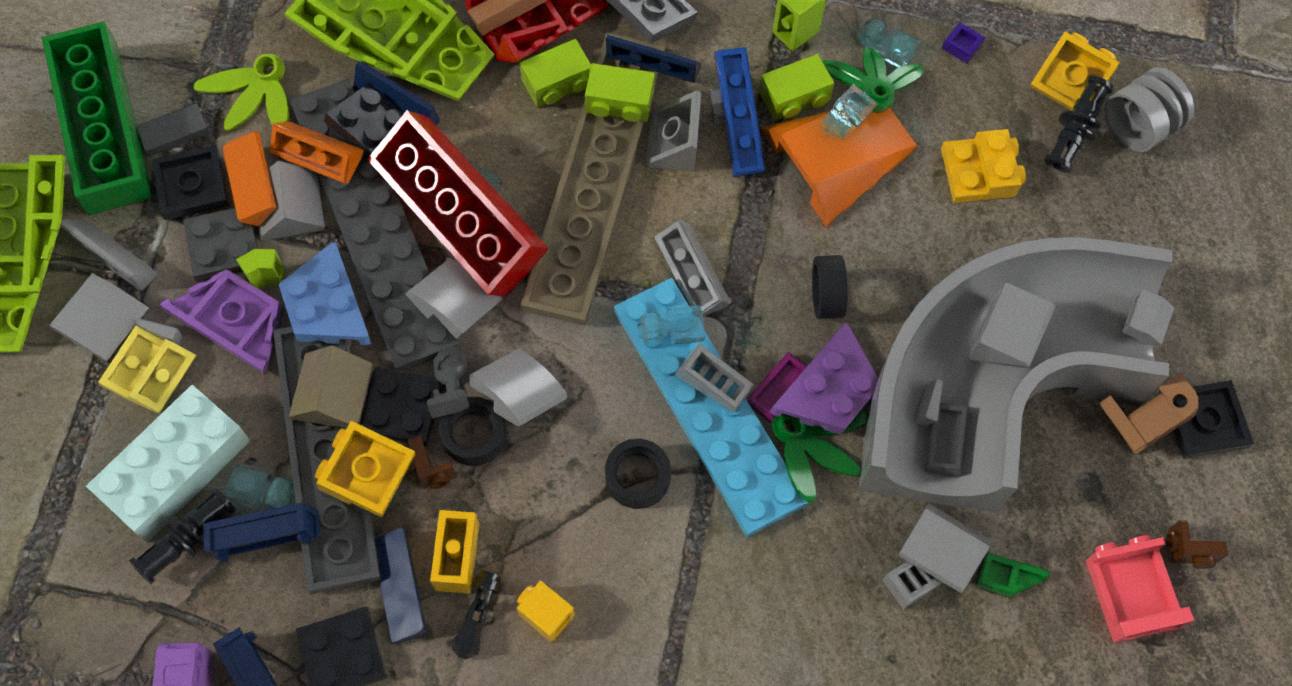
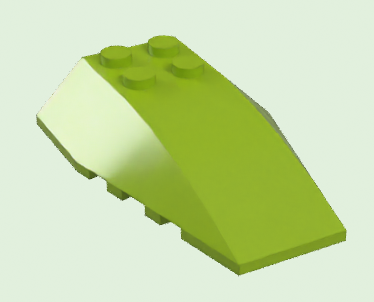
(401, 37)
(28, 231)

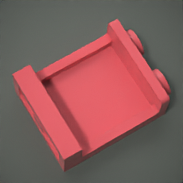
(1136, 589)

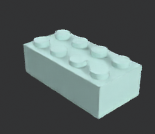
(169, 463)

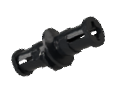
(1077, 123)
(181, 536)

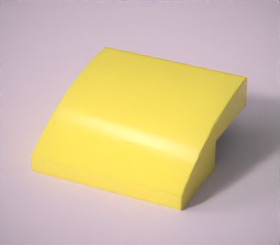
(147, 369)

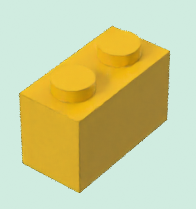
(455, 551)

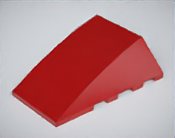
(538, 26)

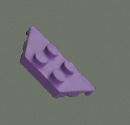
(231, 316)
(831, 386)

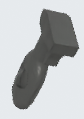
(449, 369)

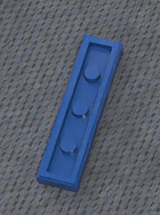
(739, 112)

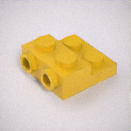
(1067, 67)
(983, 167)
(364, 468)

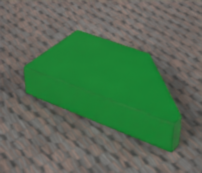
(1007, 576)

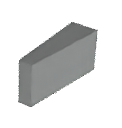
(161, 331)
(929, 404)

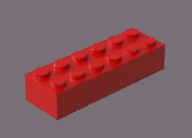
(457, 204)

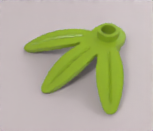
(258, 84)

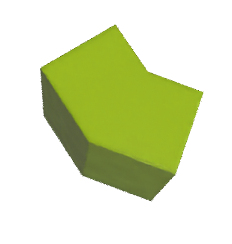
(262, 267)

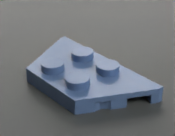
(323, 301)

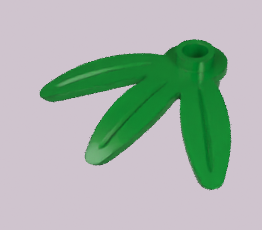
(875, 83)
(804, 440)

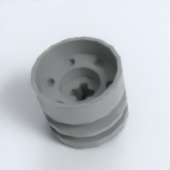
(1149, 109)

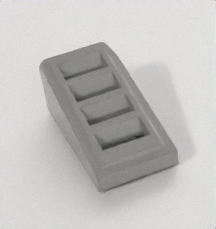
(697, 379)
(900, 590)

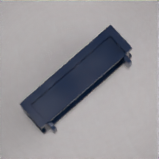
(261, 530)
(243, 659)

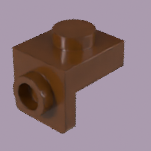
(429, 476)
(1199, 553)

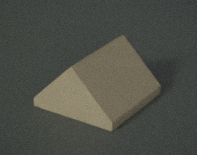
(331, 387)

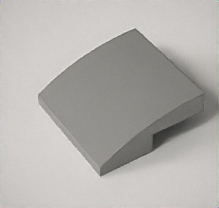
(452, 297)
(99, 317)
(518, 387)

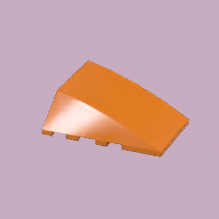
(841, 168)

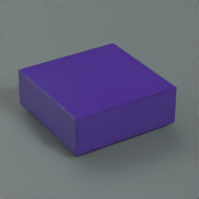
(963, 42)

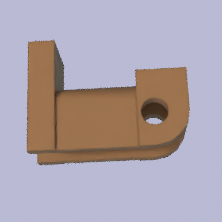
(1155, 417)

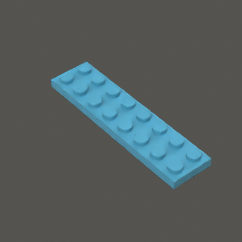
(727, 442)

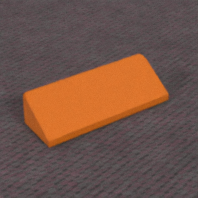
(314, 151)
(249, 179)

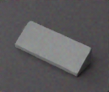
(109, 252)
(692, 268)

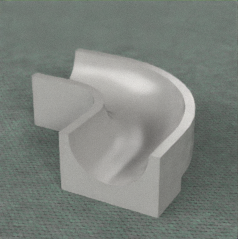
(1081, 348)

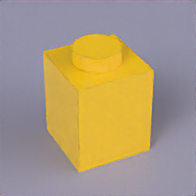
(544, 610)

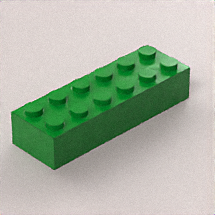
(96, 118)

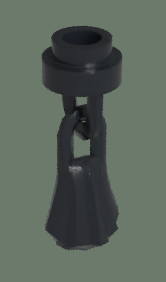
(467, 641)

